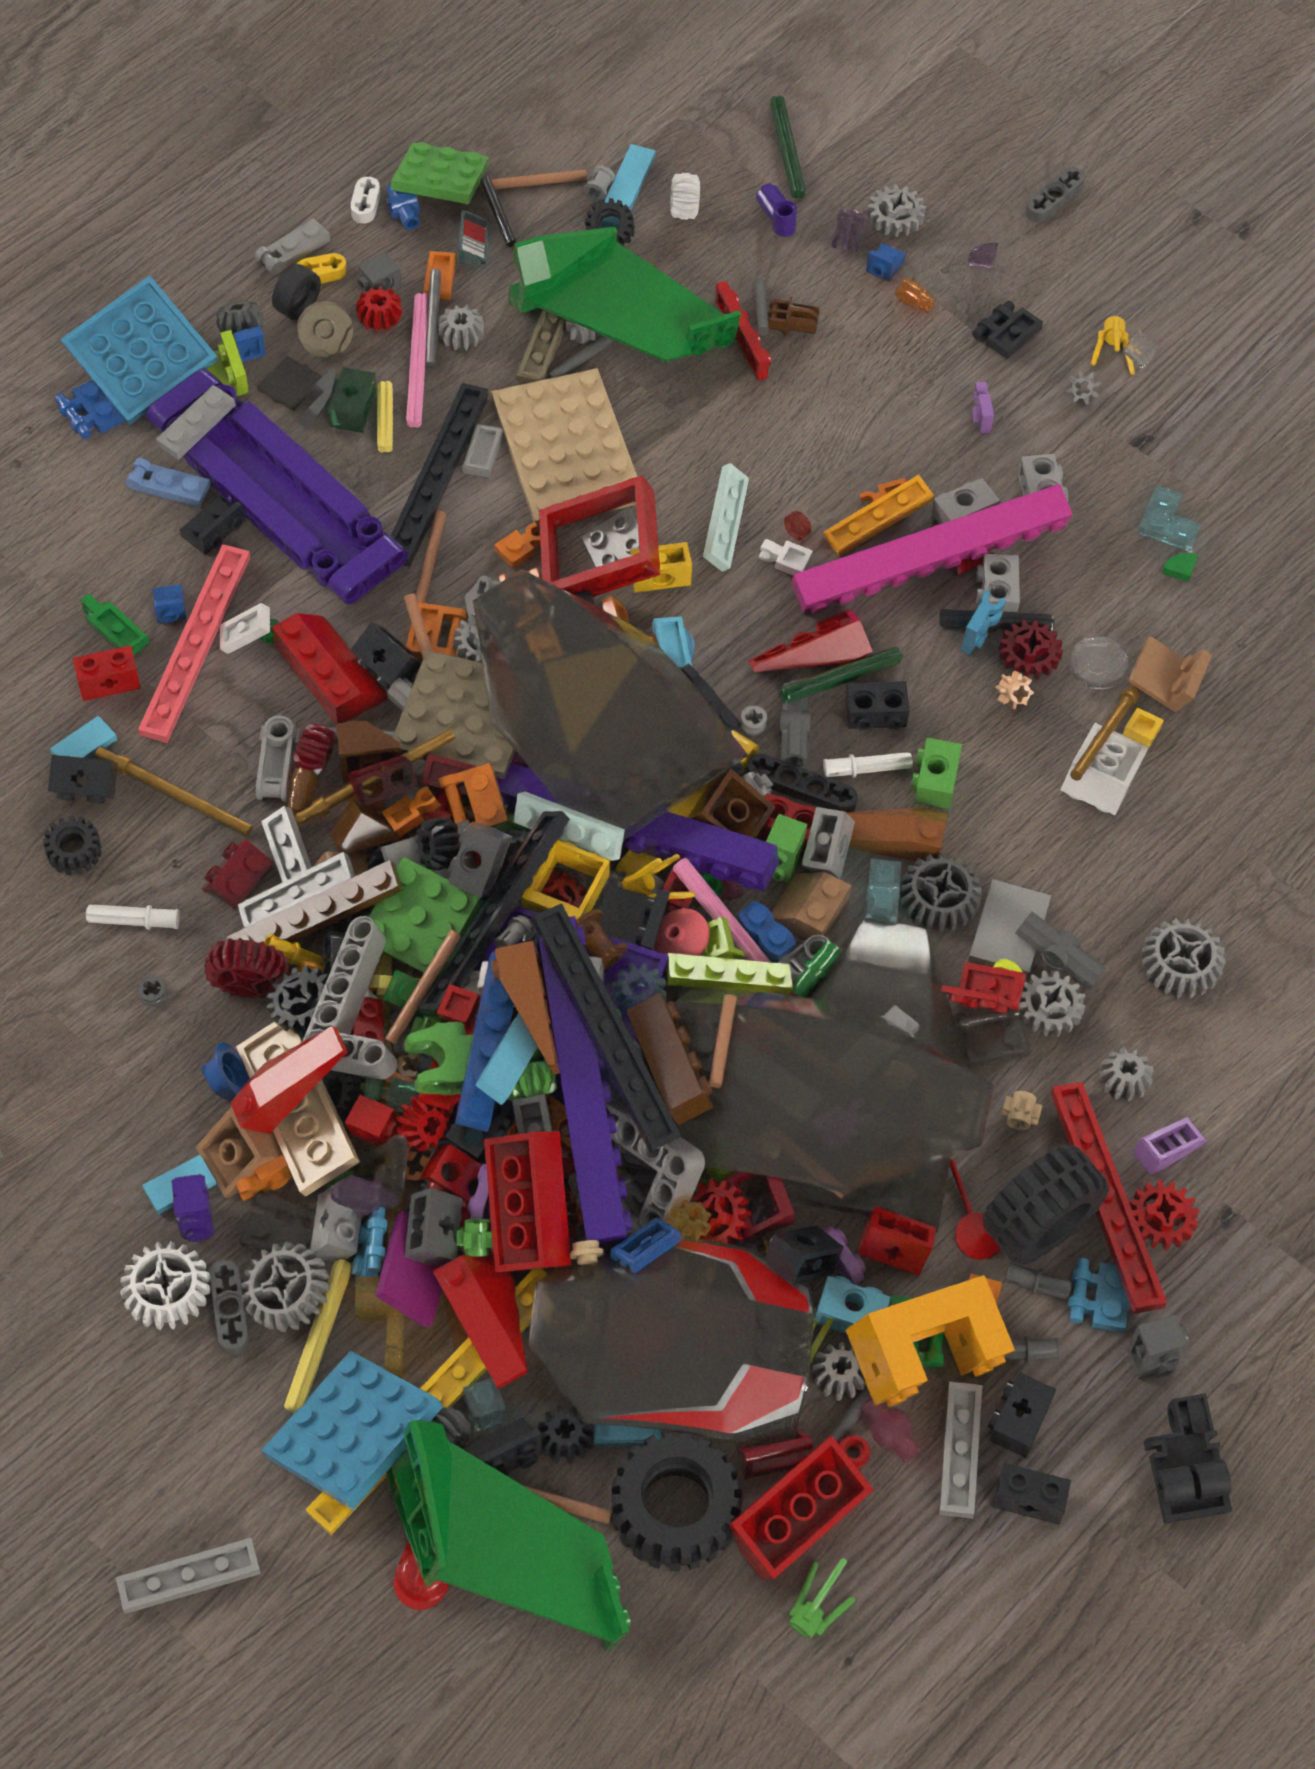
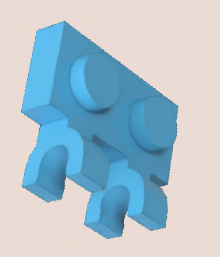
(980, 622)

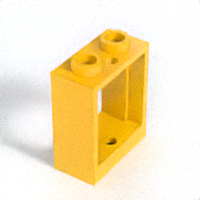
(573, 857)

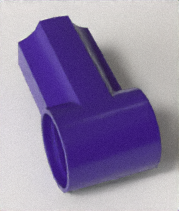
(779, 210)

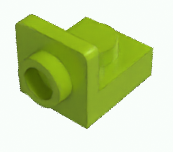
(721, 941)

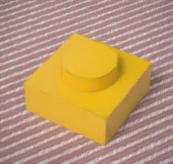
(1143, 727)

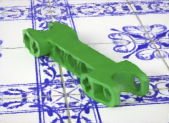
(450, 1048)

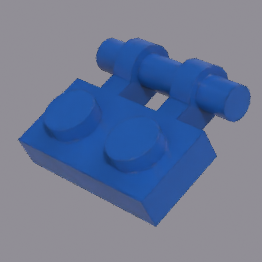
(97, 407)

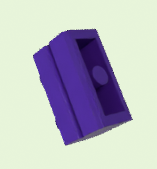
(192, 1207)

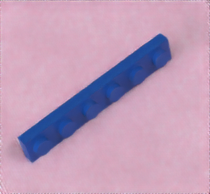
(491, 1024)

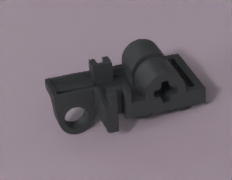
(1188, 1467)

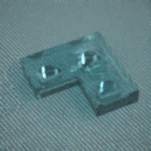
(1164, 525)

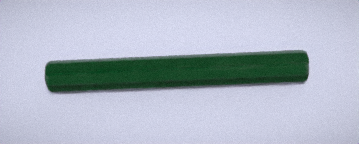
(787, 147)
(840, 675)

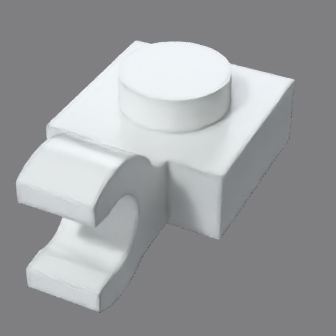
(789, 558)

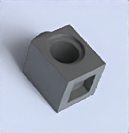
(379, 272)

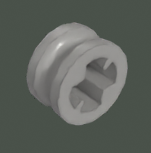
(747, 725)

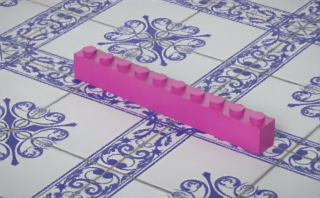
(931, 549)

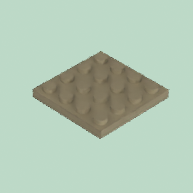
(453, 696)

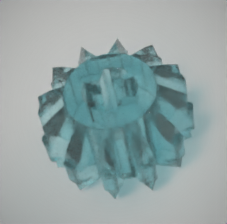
(632, 981)

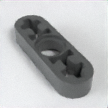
(1058, 184)
(218, 1299)

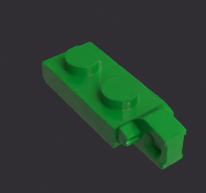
(113, 624)

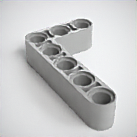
(344, 997)
(666, 1160)

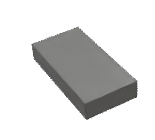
(482, 450)

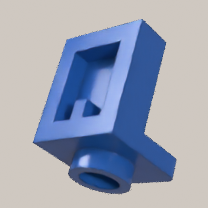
(885, 262)
(250, 343)
(169, 603)

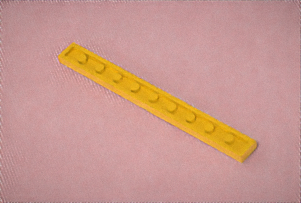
(447, 1385)

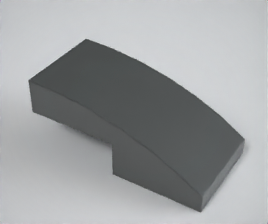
(319, 396)

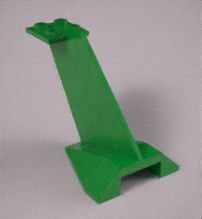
(616, 294)
(501, 1538)

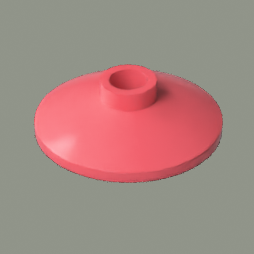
(692, 935)

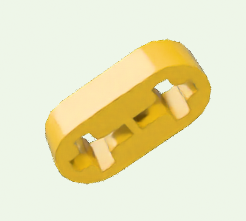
(323, 267)

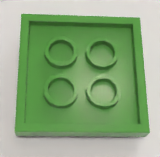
(440, 172)
(422, 915)

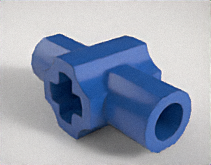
(403, 207)

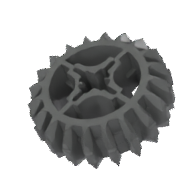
(954, 905)

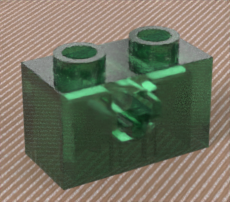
(352, 399)

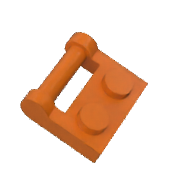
(433, 619)
(482, 793)

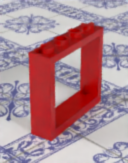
(614, 574)

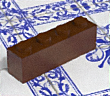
(670, 1059)

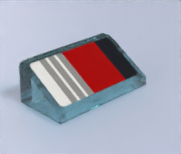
(473, 239)

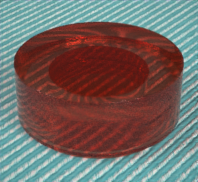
(797, 525)

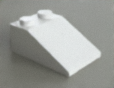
(1109, 773)

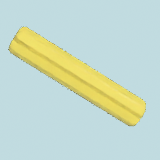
(384, 416)

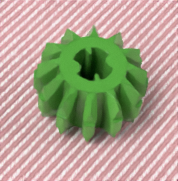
(534, 1081)

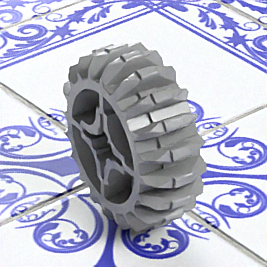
(1185, 948)
(271, 1276)

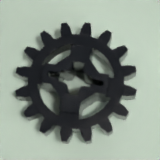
(296, 998)

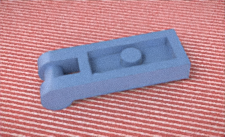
(168, 483)

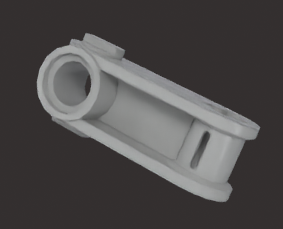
(276, 757)

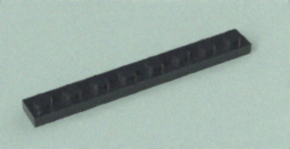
(439, 468)
(496, 909)
(605, 1027)

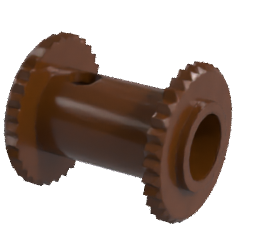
(598, 941)

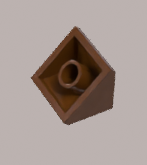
(361, 828)

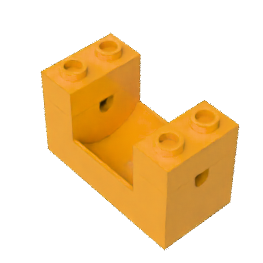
(961, 1311)

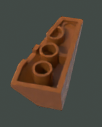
(899, 832)
(524, 981)

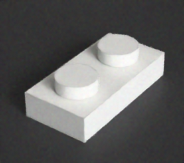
(244, 628)

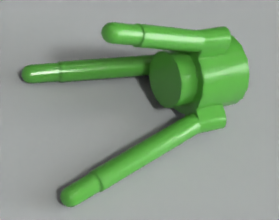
(808, 1618)

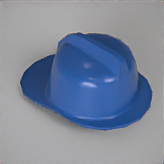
(225, 1072)

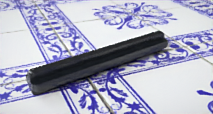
(961, 618)

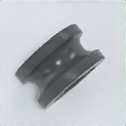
(154, 982)

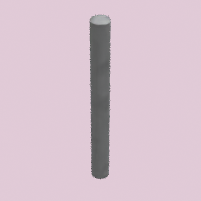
(433, 318)

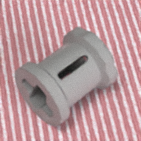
(597, 186)

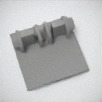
(613, 538)

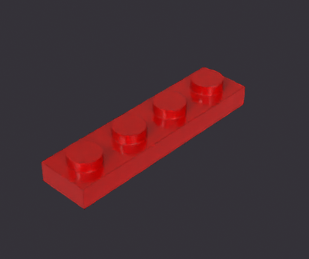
(746, 337)

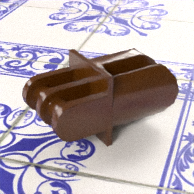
(793, 316)

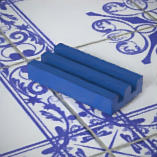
(650, 1246)

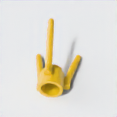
(1113, 334)
(643, 881)

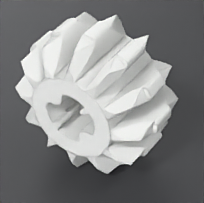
(685, 196)

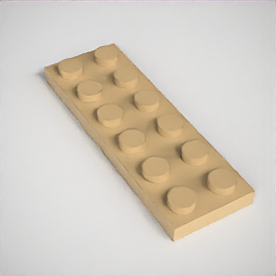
(312, 1132)

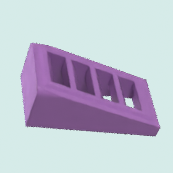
(1153, 1156)

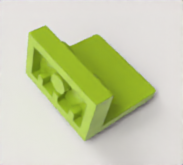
(230, 367)

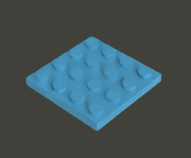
(138, 349)
(350, 1429)

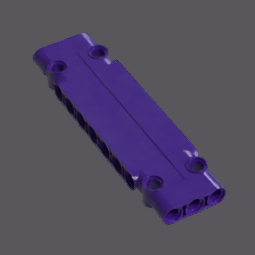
(285, 493)

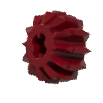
(314, 748)

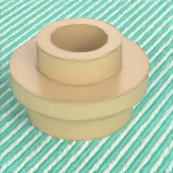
(586, 1251)

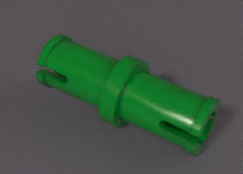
(816, 969)

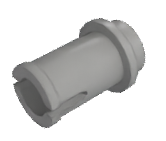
(514, 932)

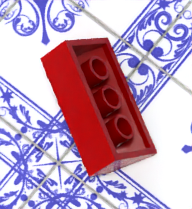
(326, 666)
(527, 1201)
(799, 1509)

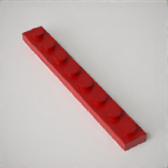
(1115, 1214)

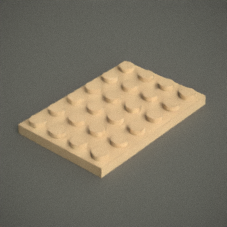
(562, 438)

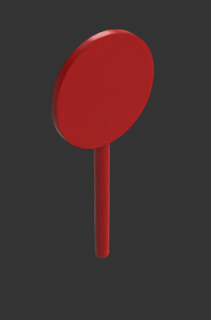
(970, 1233)

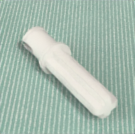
(867, 764)
(133, 916)

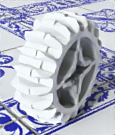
(136, 1289)

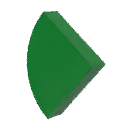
(1180, 566)

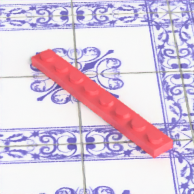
(194, 644)

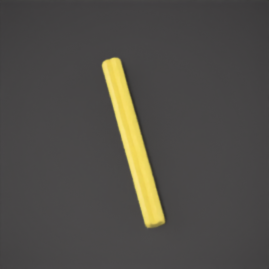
(318, 1336)

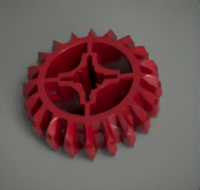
(245, 967)

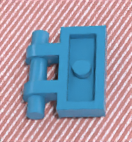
(370, 1245)
(1110, 1300)

